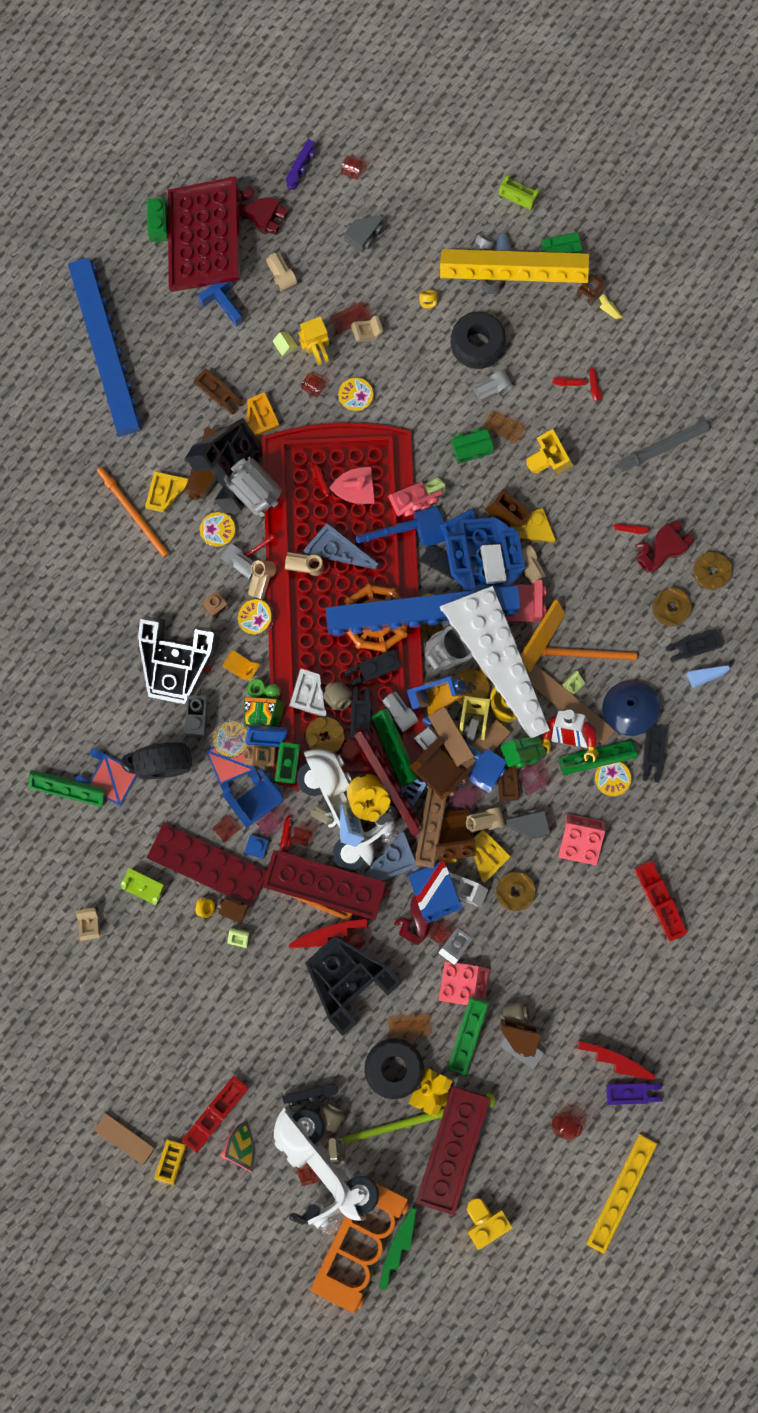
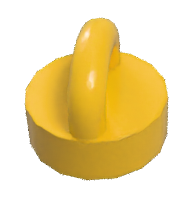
(428, 296)
(205, 907)

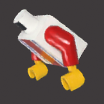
(572, 730)

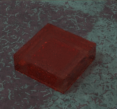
(225, 829)

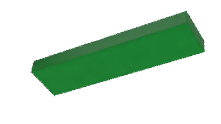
(394, 747)
(606, 756)
(66, 788)
(468, 1035)

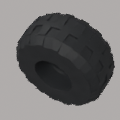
(474, 356)
(162, 760)
(412, 1077)

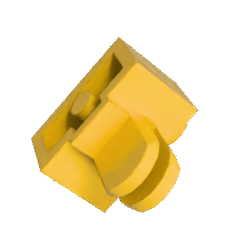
(314, 338)
(550, 454)
(487, 1225)

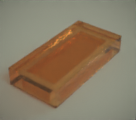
(503, 427)
(408, 1027)

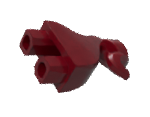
(261, 211)
(666, 545)
(420, 923)

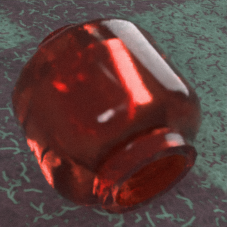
(566, 1126)

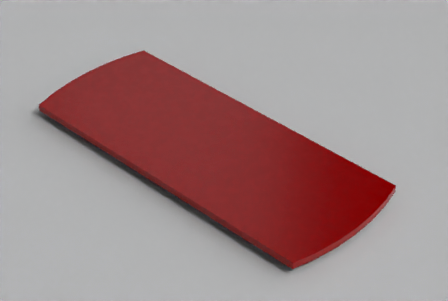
(300, 599)

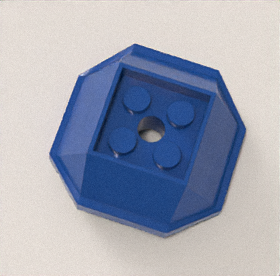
(464, 545)

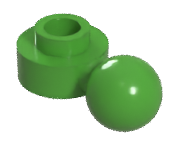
(271, 691)

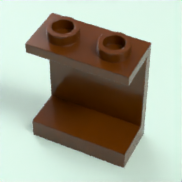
(439, 770)
(454, 837)

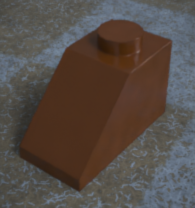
(508, 509)
(521, 1037)

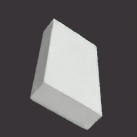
(493, 564)

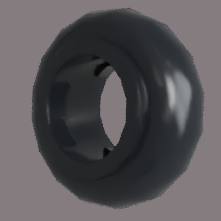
(125, 763)

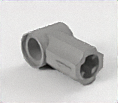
(495, 385)
(234, 557)
(403, 716)

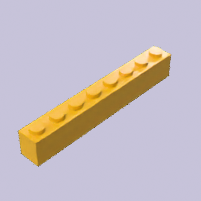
(514, 265)

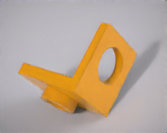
(240, 665)

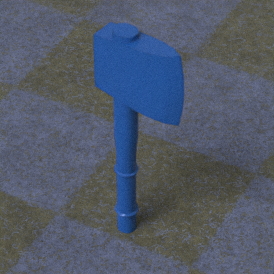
(425, 521)
(486, 768)

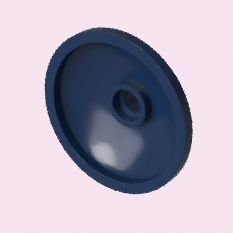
(631, 719)

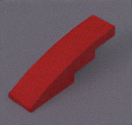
(660, 900)
(321, 937)
(621, 1064)
(215, 1114)

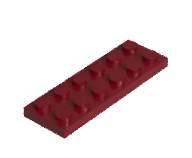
(384, 774)
(207, 865)
(324, 885)
(452, 1150)

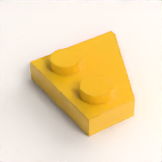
(536, 528)

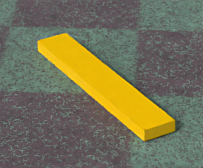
(621, 1193)

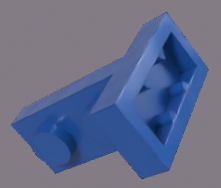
(218, 293)

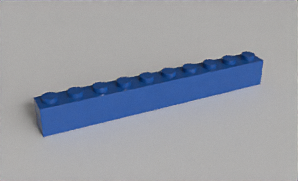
(104, 348)
(406, 611)

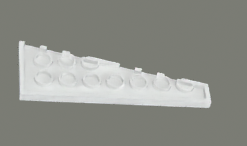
(487, 635)

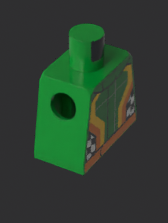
(263, 711)

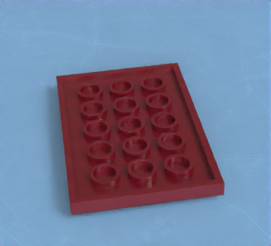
(203, 234)

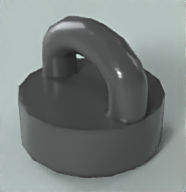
(490, 286)

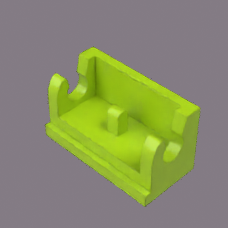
(518, 193)
(142, 886)

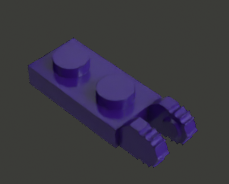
(300, 165)
(631, 1093)

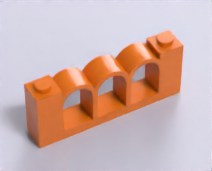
(338, 1291)

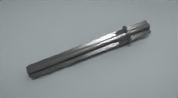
(662, 446)

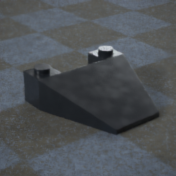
(220, 454)
(171, 665)
(341, 975)

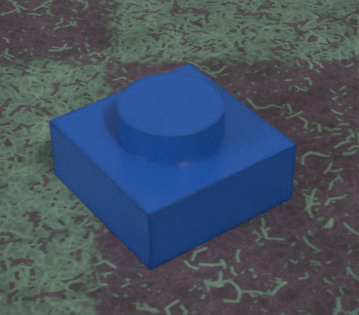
(256, 847)

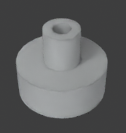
(484, 242)

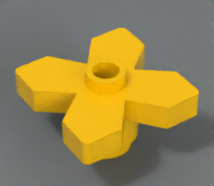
(432, 1093)

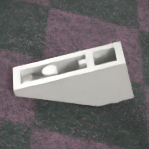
(469, 890)

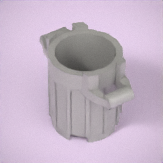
(253, 486)
(446, 649)

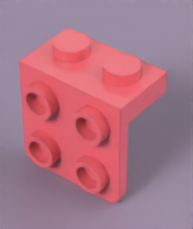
(530, 603)

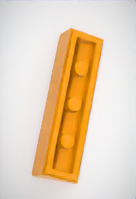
(542, 635)

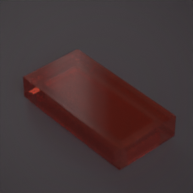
(343, 320)

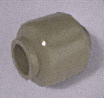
(338, 696)
(515, 1012)
(332, 1117)

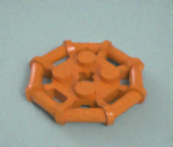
(361, 642)

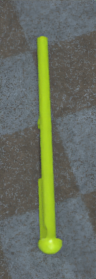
(406, 1123)

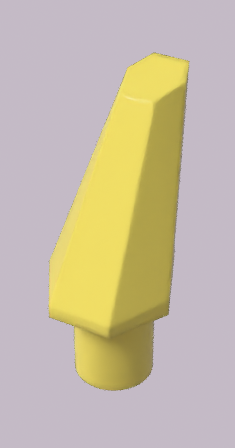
(609, 307)

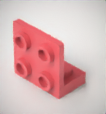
(412, 499)
(582, 839)
(463, 981)

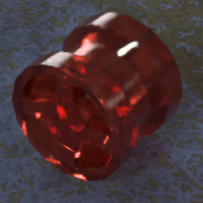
(300, 836)

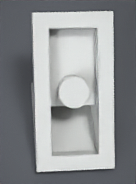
(455, 946)

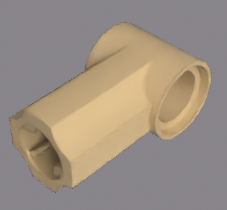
(282, 275)
(302, 563)
(532, 568)
(261, 578)
(486, 820)

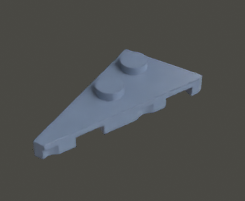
(334, 546)
(394, 861)

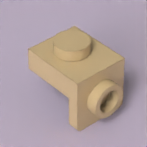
(367, 330)
(88, 924)

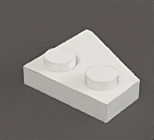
(308, 693)

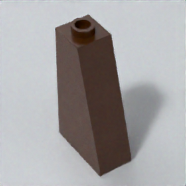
(201, 482)

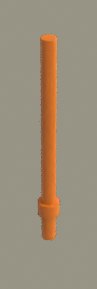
(111, 484)
(588, 653)

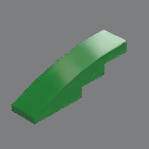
(401, 1241)

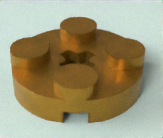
(710, 560)
(681, 602)
(478, 680)
(324, 725)
(526, 893)

